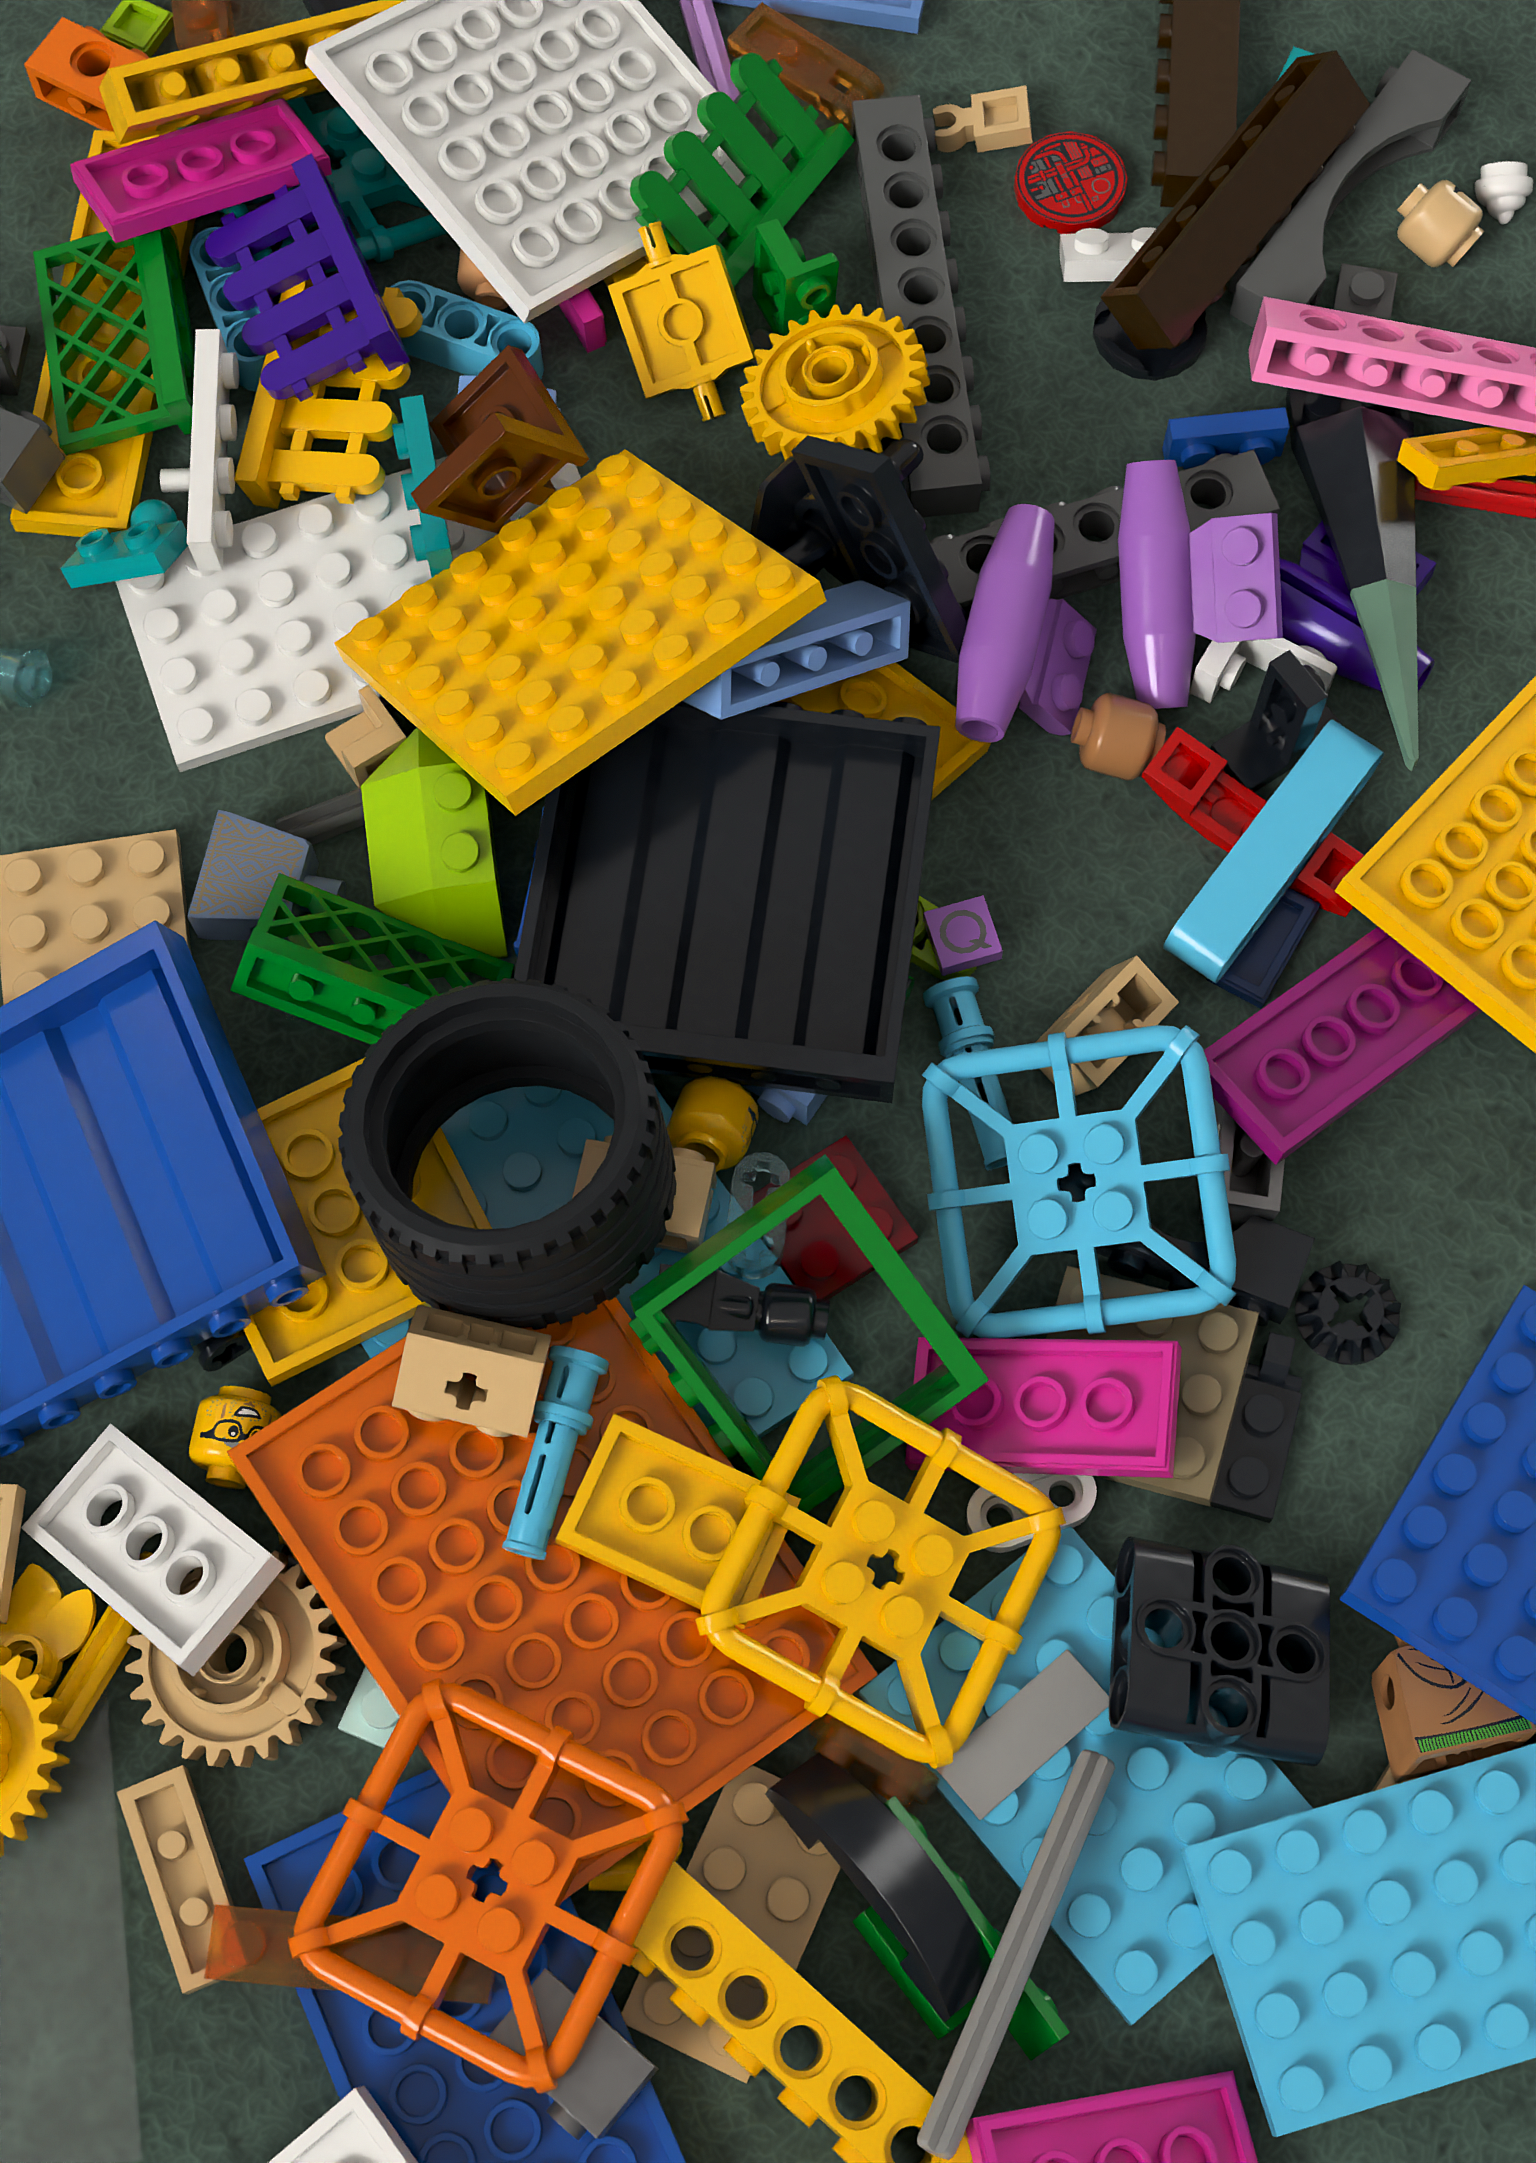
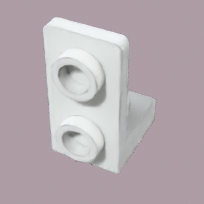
(1225, 661)

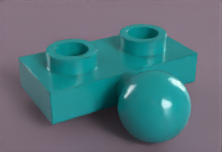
(140, 551)

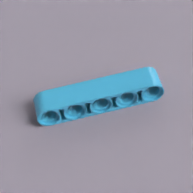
(1273, 851)

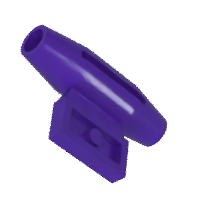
(1322, 614)

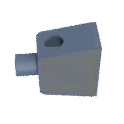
(241, 872)

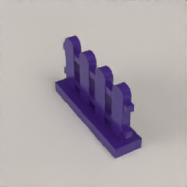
(315, 306)

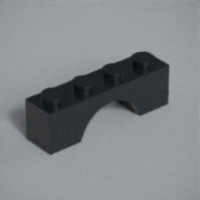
(1266, 1253)

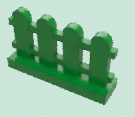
(780, 185)

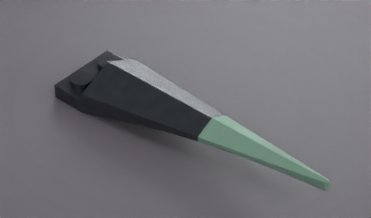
(1369, 515)

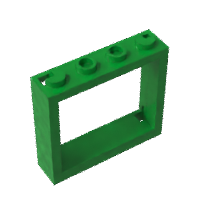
(696, 1384)

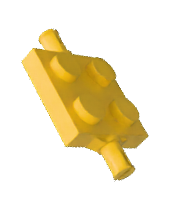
(682, 321)

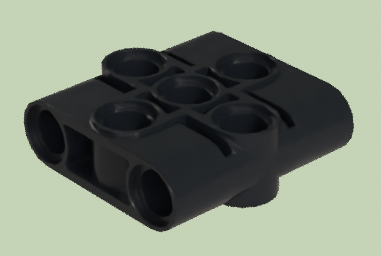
(1266, 1615)

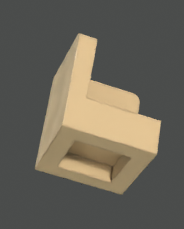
(366, 738)

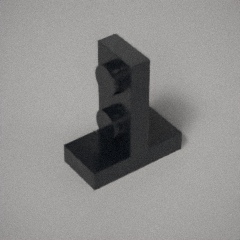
(1282, 726)

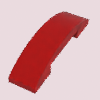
(1221, 809)

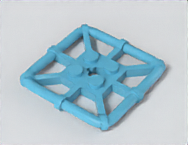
(1111, 1212)

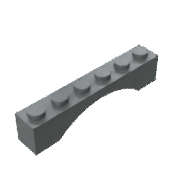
(1405, 120)

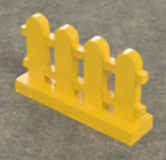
(280, 433)

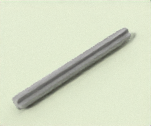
(1015, 1956)

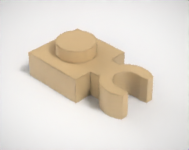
(994, 121)

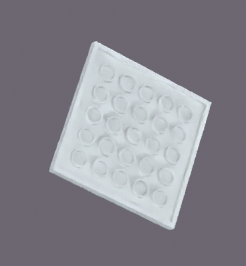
(522, 127)

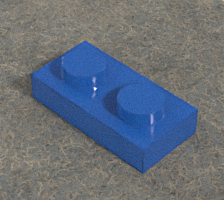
(1200, 438)

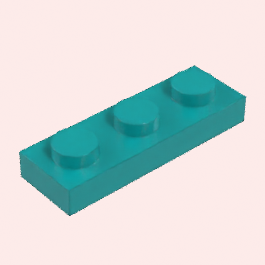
(415, 442)

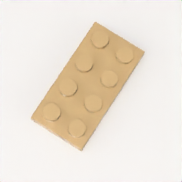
(766, 1881)

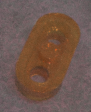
(893, 1772)

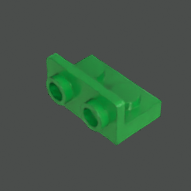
(787, 283)

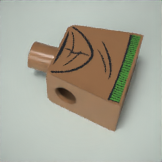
(1438, 1718)

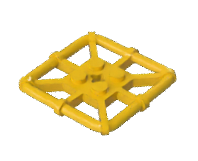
(840, 1584)

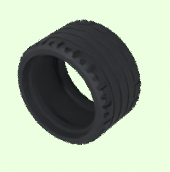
(477, 1045)

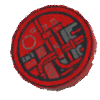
(1070, 182)

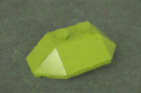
(434, 847)

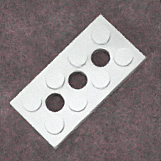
(148, 1589)

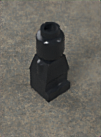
(726, 1303)

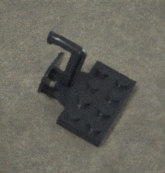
(854, 519)

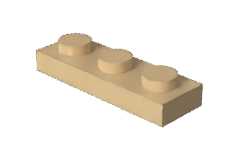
(177, 1867)

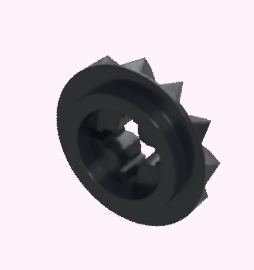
(1347, 1341)

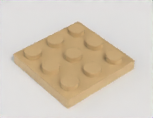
(83, 898)

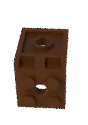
(500, 447)

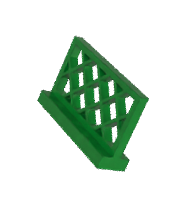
(166, 332)
(343, 996)

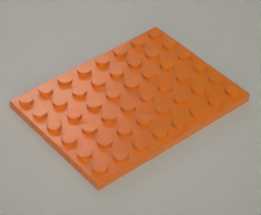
(407, 1553)

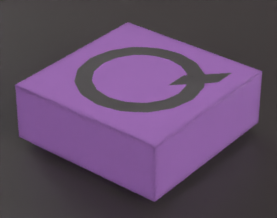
(962, 935)

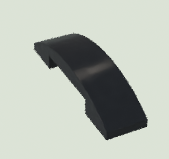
(893, 1876)

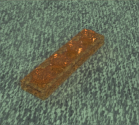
(254, 1949)

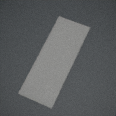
(1024, 1734)

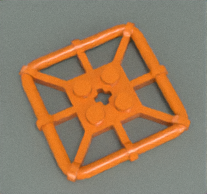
(504, 1928)

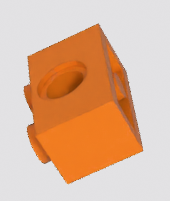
(71, 67)

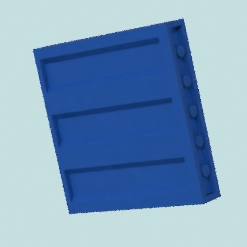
(129, 1184)

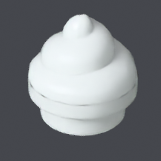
(1503, 189)

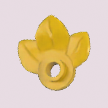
(47, 1621)

